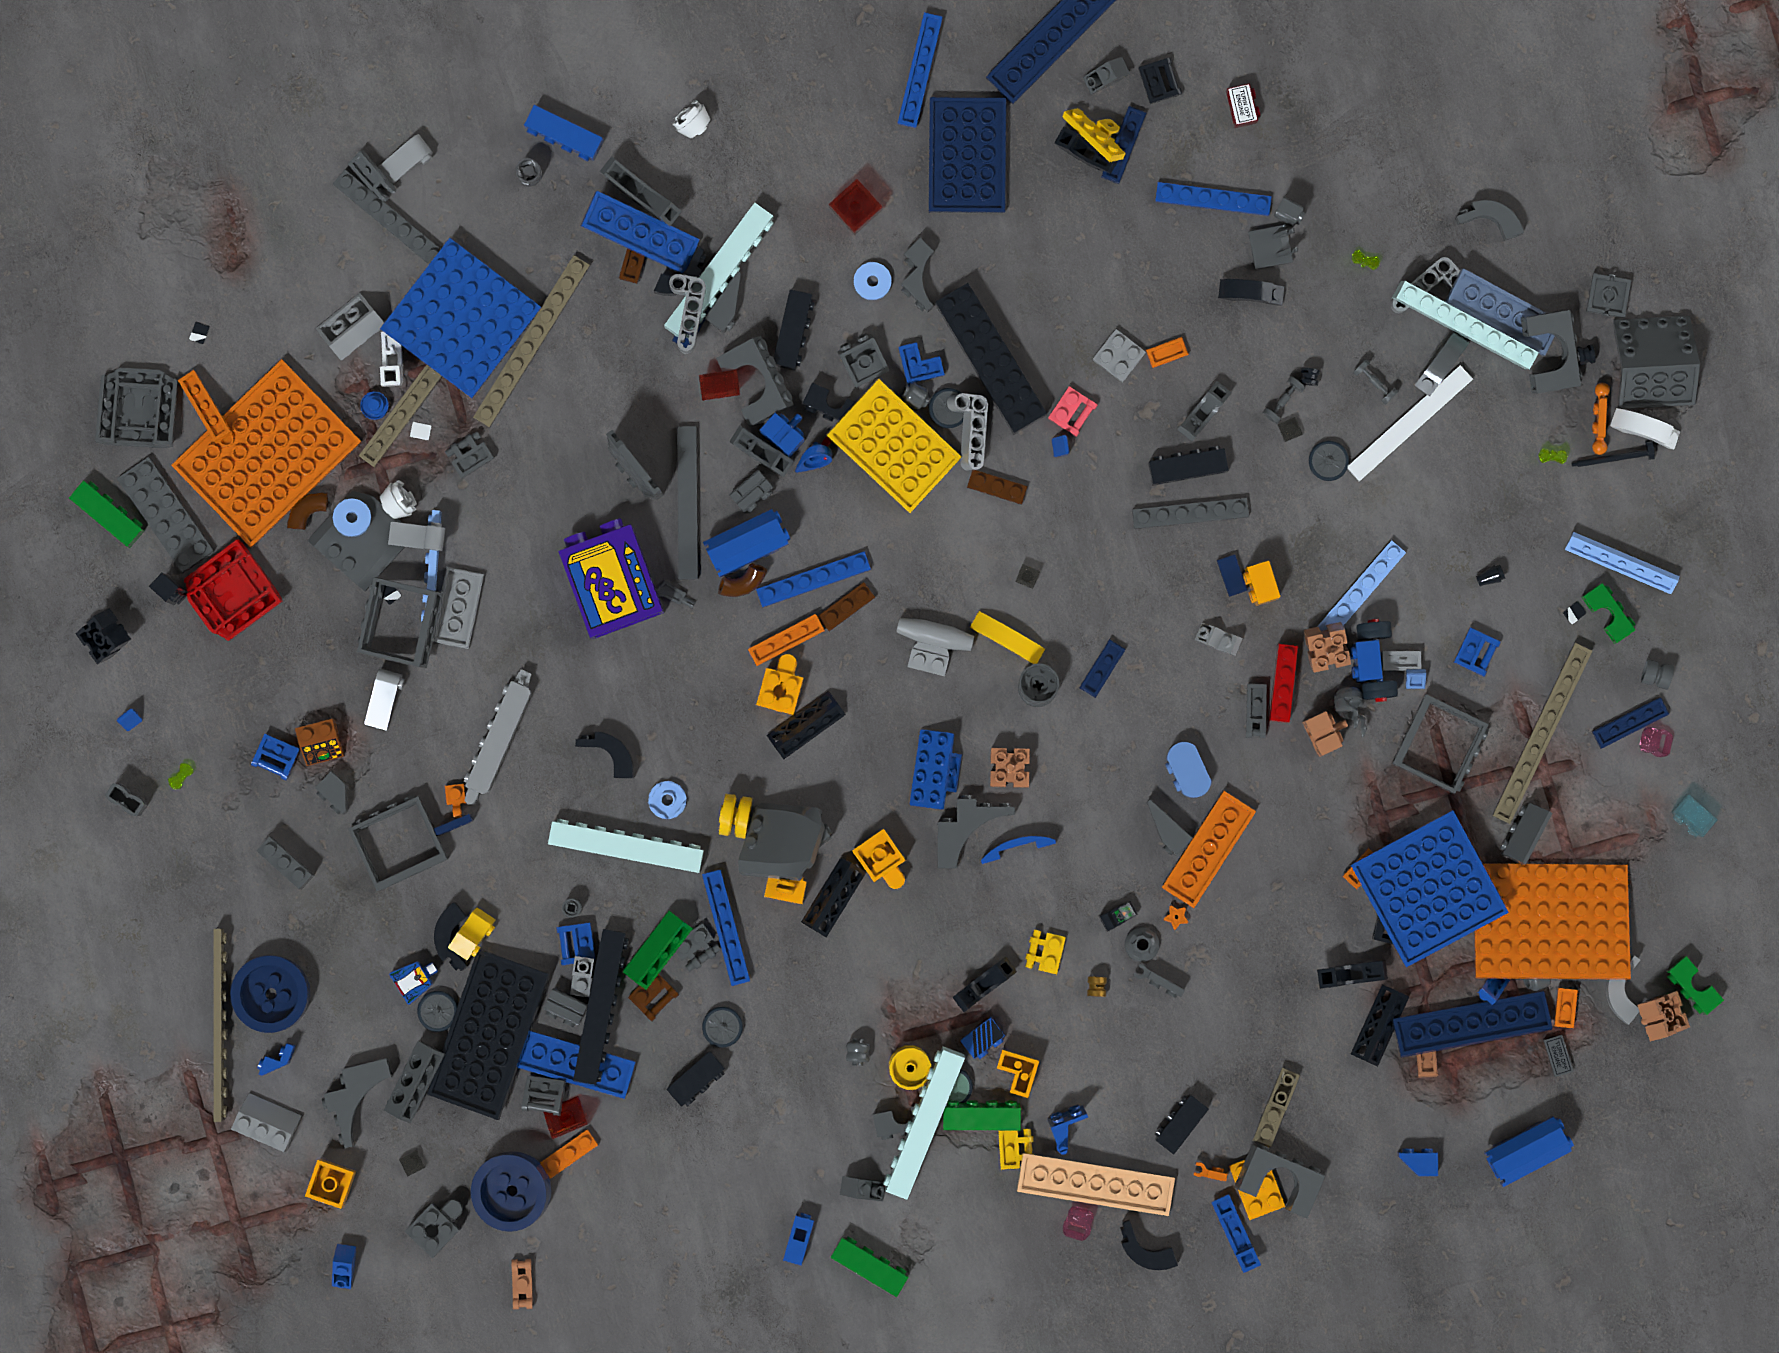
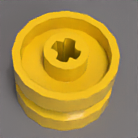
(733, 815)
(907, 1056)

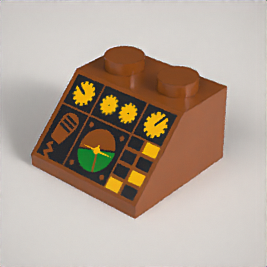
(319, 742)

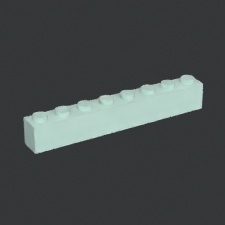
(725, 264)
(1465, 325)
(626, 847)
(924, 1123)

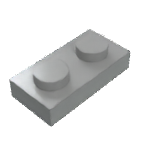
(1401, 660)

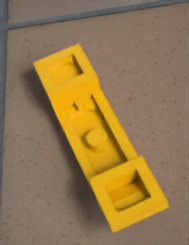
(1007, 637)

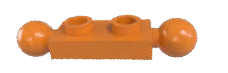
(1600, 410)

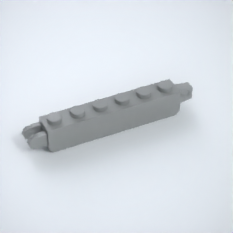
(499, 737)

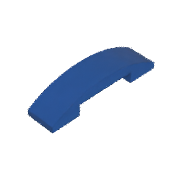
(1040, 842)
(1236, 1233)

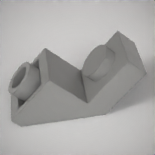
(1218, 639)
(582, 976)

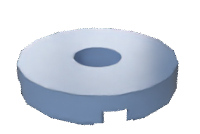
(866, 271)
(351, 506)
(667, 788)

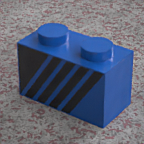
(983, 1038)

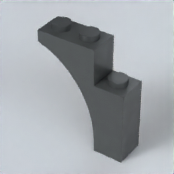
(640, 192)

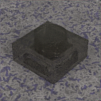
(1290, 429)
(1027, 576)
(412, 1163)

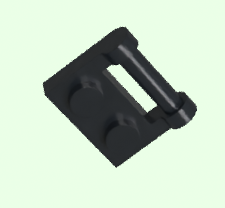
(1153, 81)

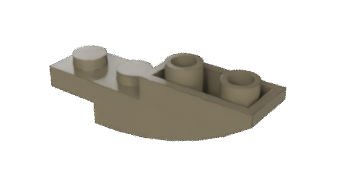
(1276, 1107)

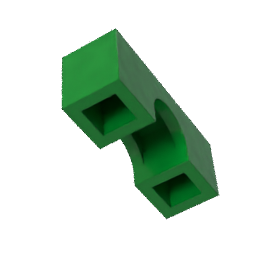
(1620, 624)
(1681, 974)

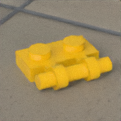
(1051, 952)
(1009, 1147)

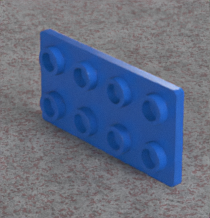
(934, 769)

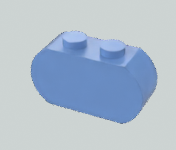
(1188, 770)

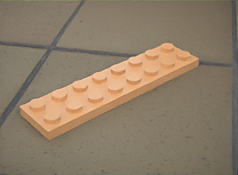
(1095, 1184)

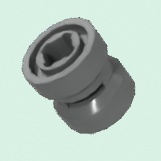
(571, 905)

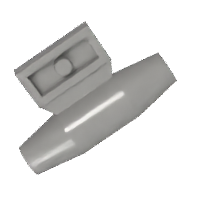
(932, 644)

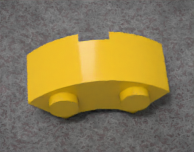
(472, 933)

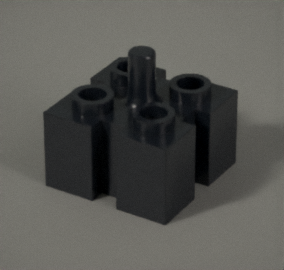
(103, 636)

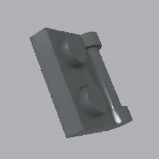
(545, 1089)

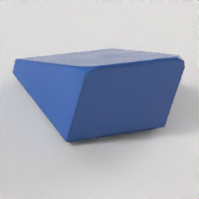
(1060, 446)
(129, 719)

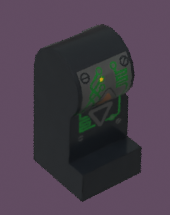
(1118, 916)

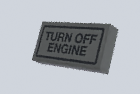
(1558, 1055)

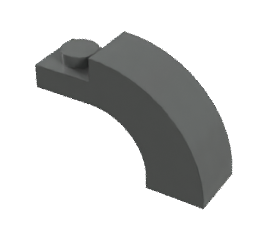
(1204, 411)
(761, 451)

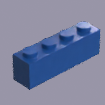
(563, 133)

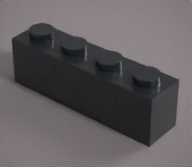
(792, 329)
(1189, 466)

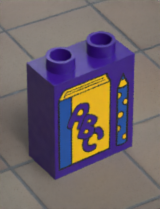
(610, 579)

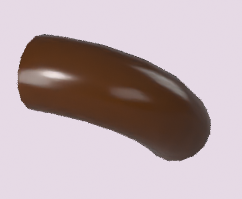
(305, 507)
(742, 585)

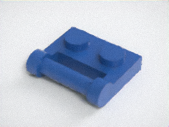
(1471, 648)
(277, 750)
(582, 942)

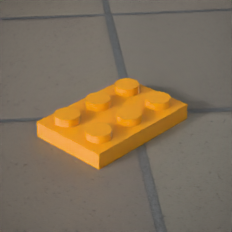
(1267, 1199)

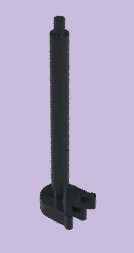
(1617, 457)

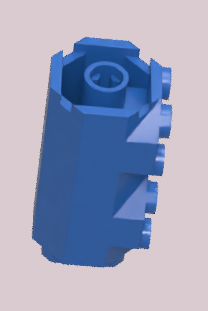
(747, 542)
(1528, 1150)

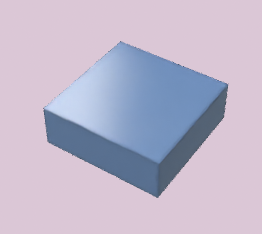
(1415, 678)

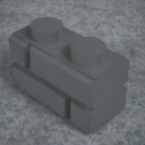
(751, 491)
(566, 1007)

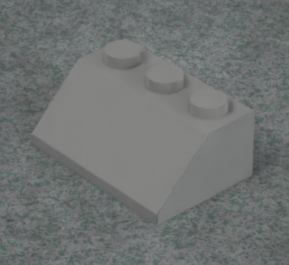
(350, 326)
(266, 1122)

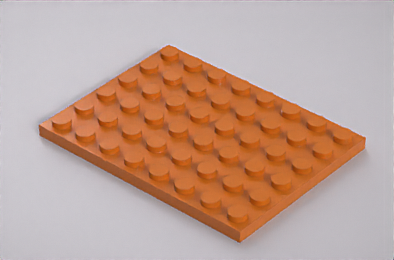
(276, 454)
(1558, 924)

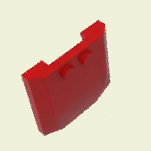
(231, 591)

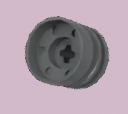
(1044, 676)

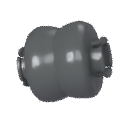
(858, 1052)

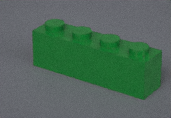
(106, 514)
(657, 950)
(982, 1115)
(869, 1266)

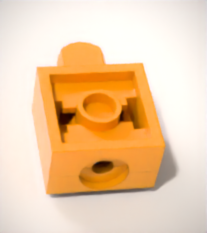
(781, 687)
(881, 859)
(786, 890)

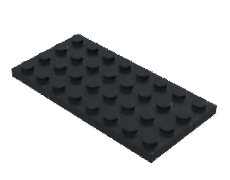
(488, 1034)

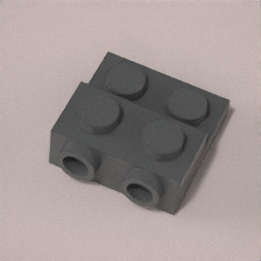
(863, 359)

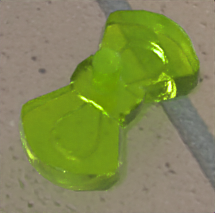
(1359, 258)
(1560, 456)
(184, 771)

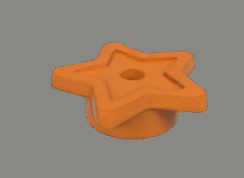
(1171, 916)

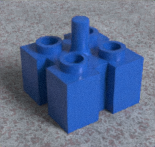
(784, 433)

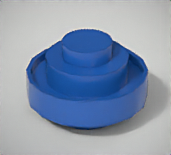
(374, 405)

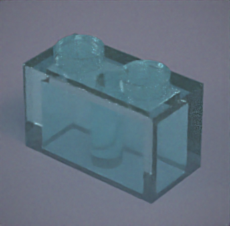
(1693, 816)

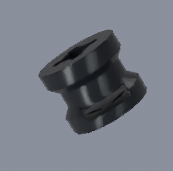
(1586, 354)
(1309, 376)

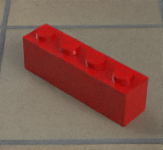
(1283, 683)

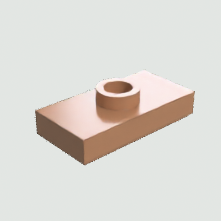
(1427, 1065)

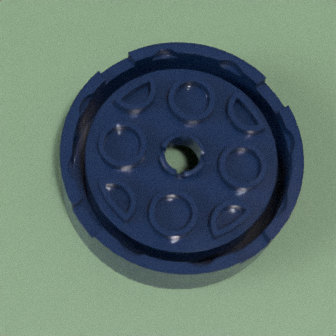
(250, 996)
(493, 1199)

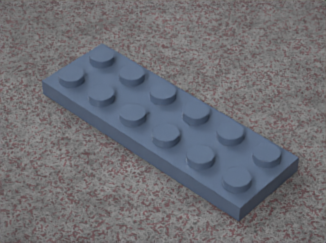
(1496, 309)

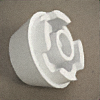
(692, 120)
(397, 500)

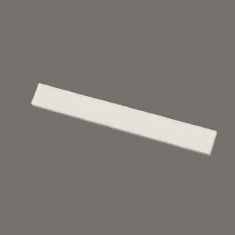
(1409, 423)

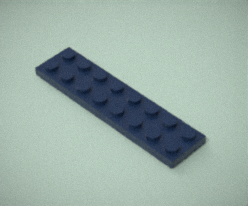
(1045, 45)
(1472, 1024)

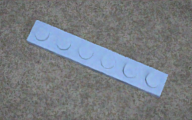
(432, 560)
(1622, 563)
(1364, 585)

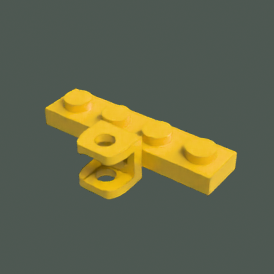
(1096, 134)

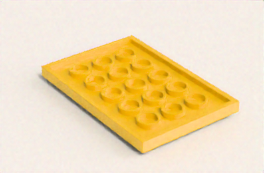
(893, 445)

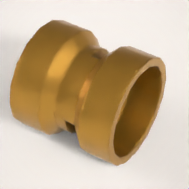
(1099, 989)

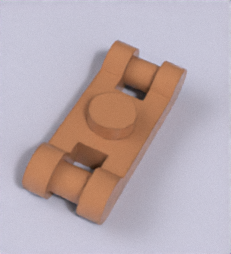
(522, 1284)

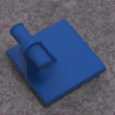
(1059, 1125)

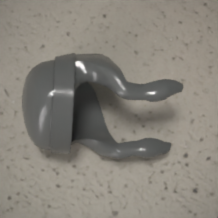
(1346, 703)

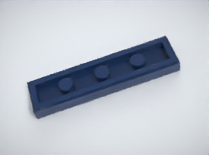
(1126, 139)
(1630, 723)

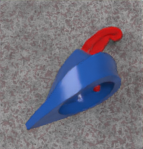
(816, 456)

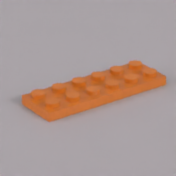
(1208, 849)

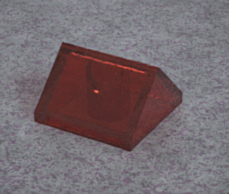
(719, 385)
(570, 1119)

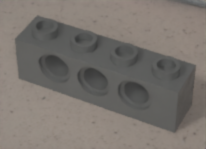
(414, 1082)

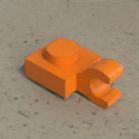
(455, 796)
(1215, 1173)

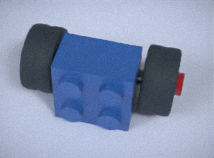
(1368, 660)

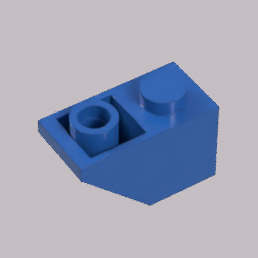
(1421, 1163)
(343, 1266)

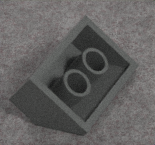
(1525, 833)

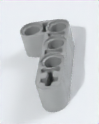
(1437, 274)
(689, 315)
(969, 431)

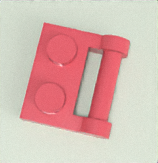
(1067, 407)

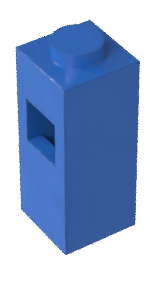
(798, 1239)

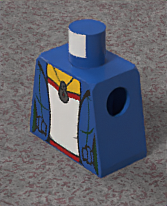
(413, 980)

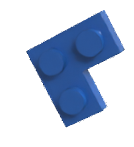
(918, 370)

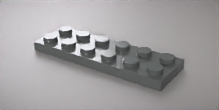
(165, 514)

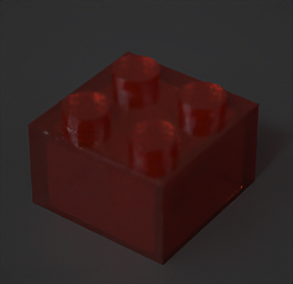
(855, 207)

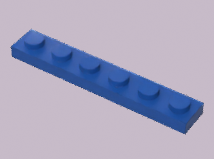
(920, 70)
(1213, 199)
(813, 579)
(726, 927)

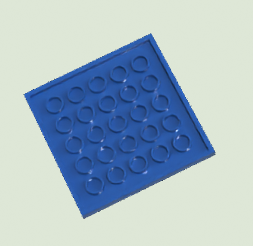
(460, 318)
(1429, 888)

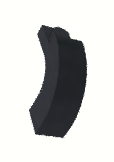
(620, 755)
(443, 932)
(1352, 974)
(984, 984)
(1152, 1260)

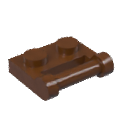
(642, 997)

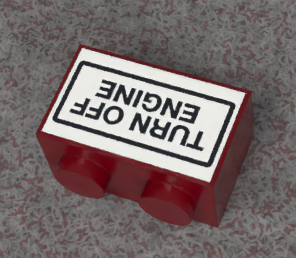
(1242, 105)

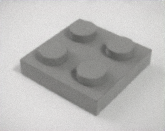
(1119, 355)

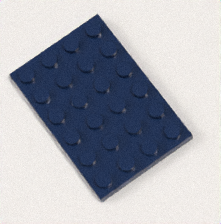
(967, 155)

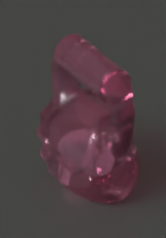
(1651, 739)
(1079, 1218)

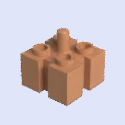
(1327, 647)
(1324, 733)
(1009, 767)
(1663, 1016)

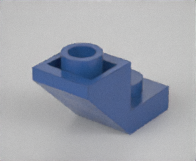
(270, 1064)

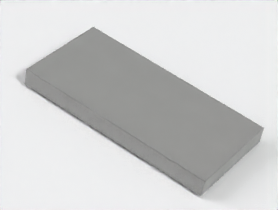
(458, 607)

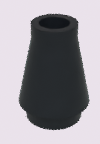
(1491, 575)

